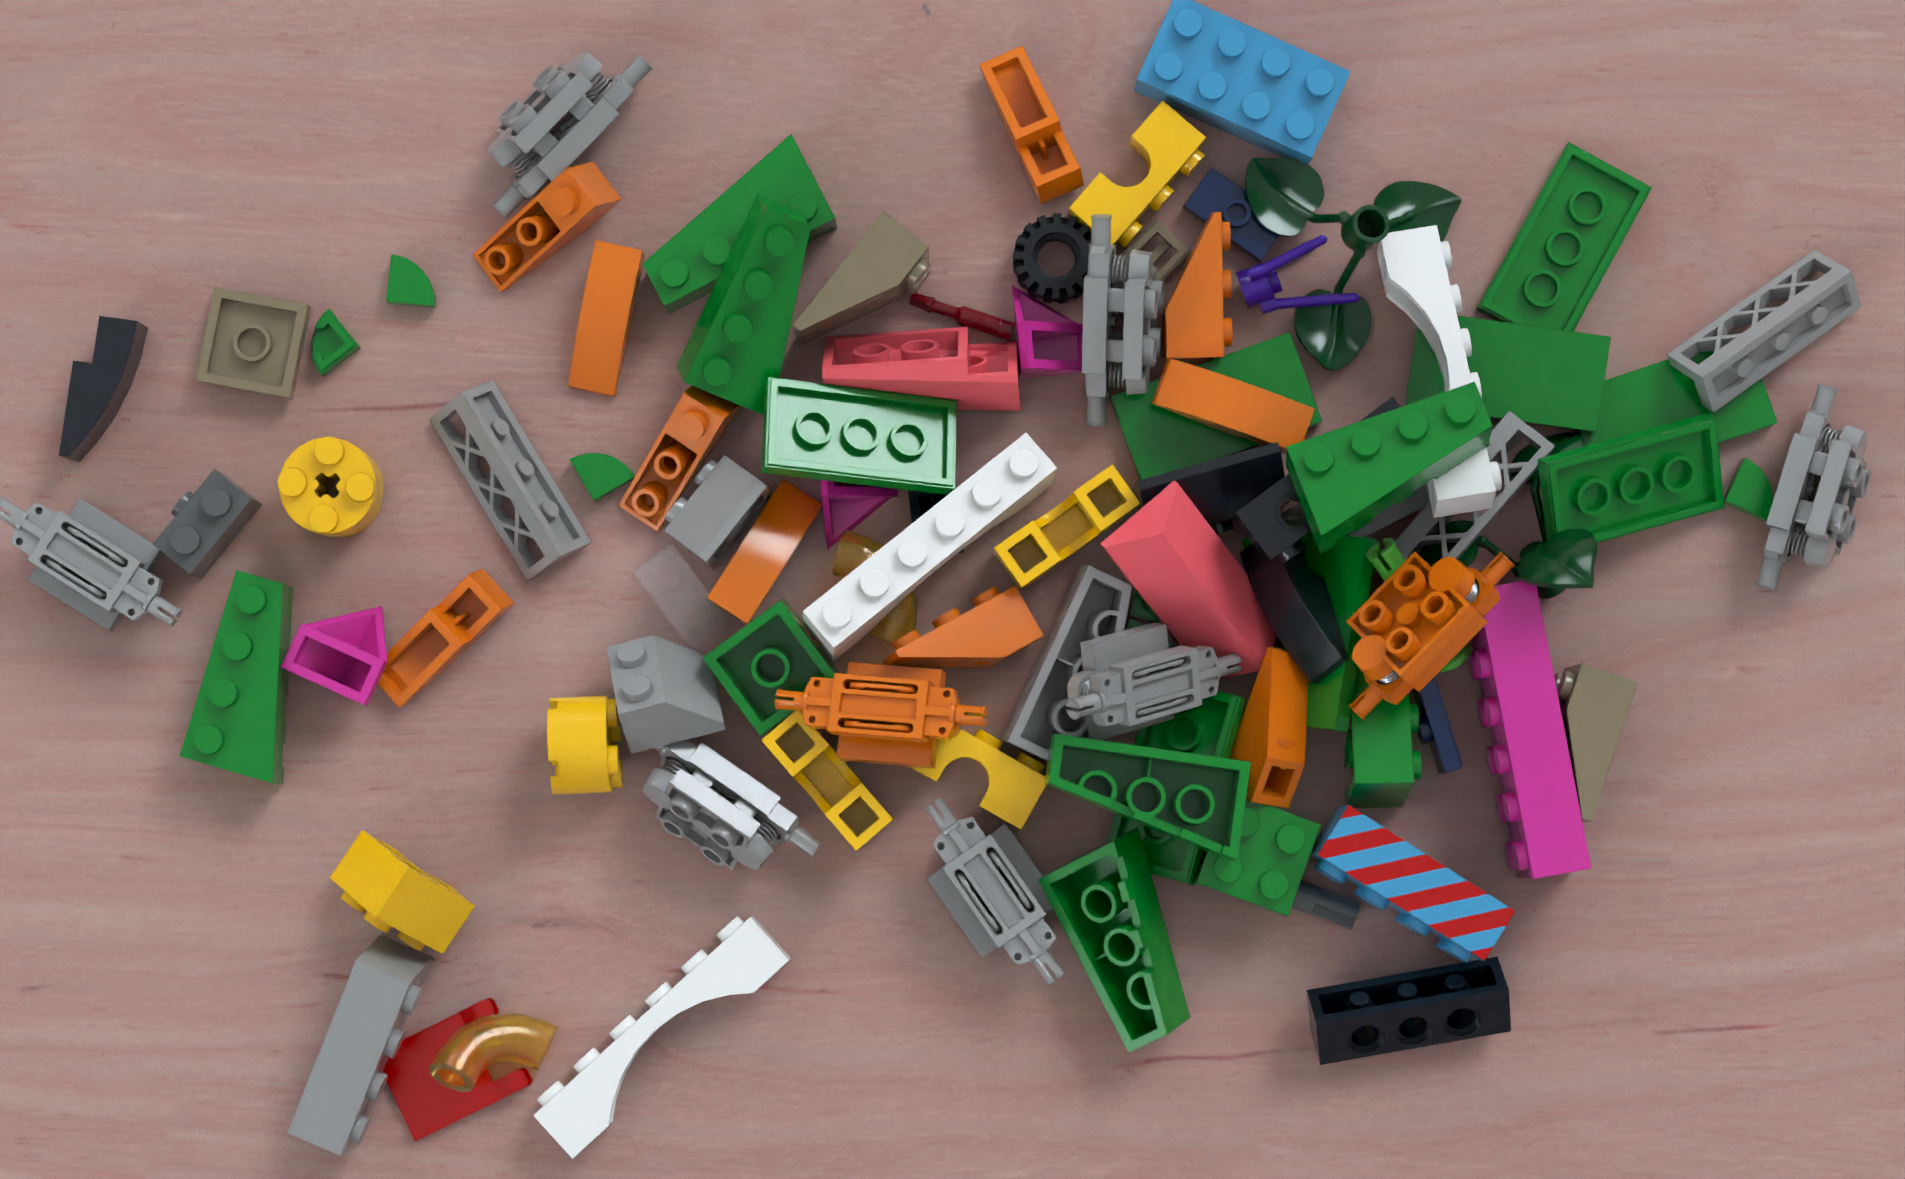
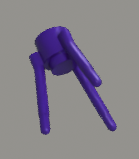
(1262, 282)

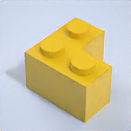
(400, 894)

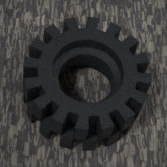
(1033, 239)

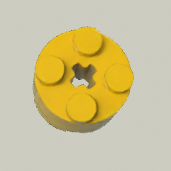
(303, 487)
(582, 745)

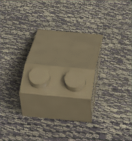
(870, 277)
(1593, 717)

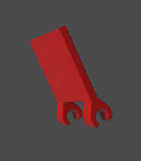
(426, 1102)

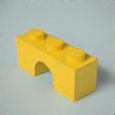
(1168, 147)
(1066, 527)
(827, 780)
(1012, 783)

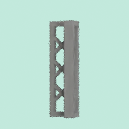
(1774, 331)
(1505, 436)
(514, 473)

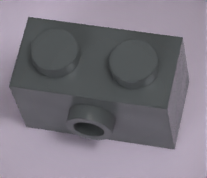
(206, 523)

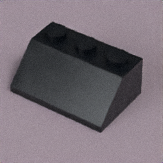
(1222, 484)

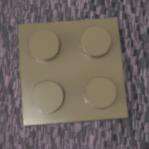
(253, 343)

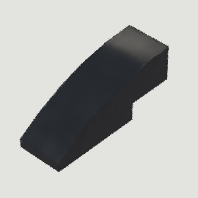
(101, 386)
(1298, 612)

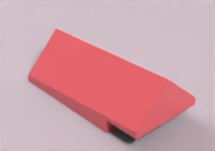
(928, 365)
(1191, 579)

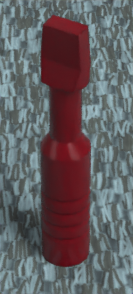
(966, 316)

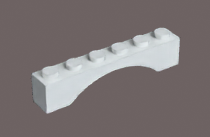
(1418, 282)
(895, 570)
(588, 1102)

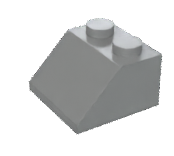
(717, 510)
(663, 692)

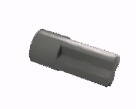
(1326, 905)

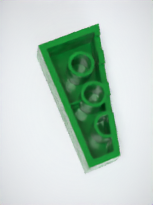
(695, 256)
(750, 308)
(1383, 459)
(244, 688)
(1381, 753)
(1166, 790)
(1120, 937)

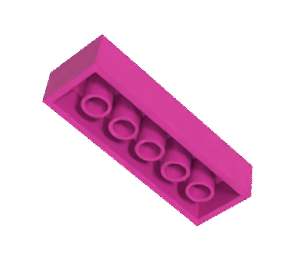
(1527, 738)

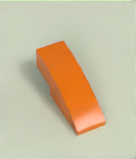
(1032, 125)
(606, 318)
(1231, 405)
(764, 552)
(443, 636)

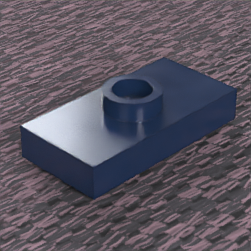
(1222, 195)
(1436, 728)

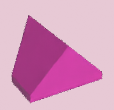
(1045, 338)
(848, 505)
(341, 653)

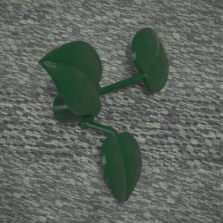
(1286, 194)
(1551, 565)

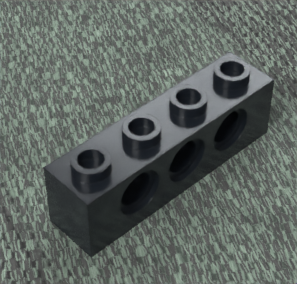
(1262, 517)
(1409, 1010)

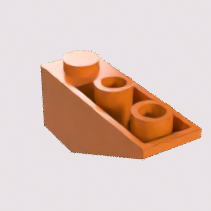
(547, 224)
(1195, 306)
(677, 455)
(976, 639)
(1274, 730)

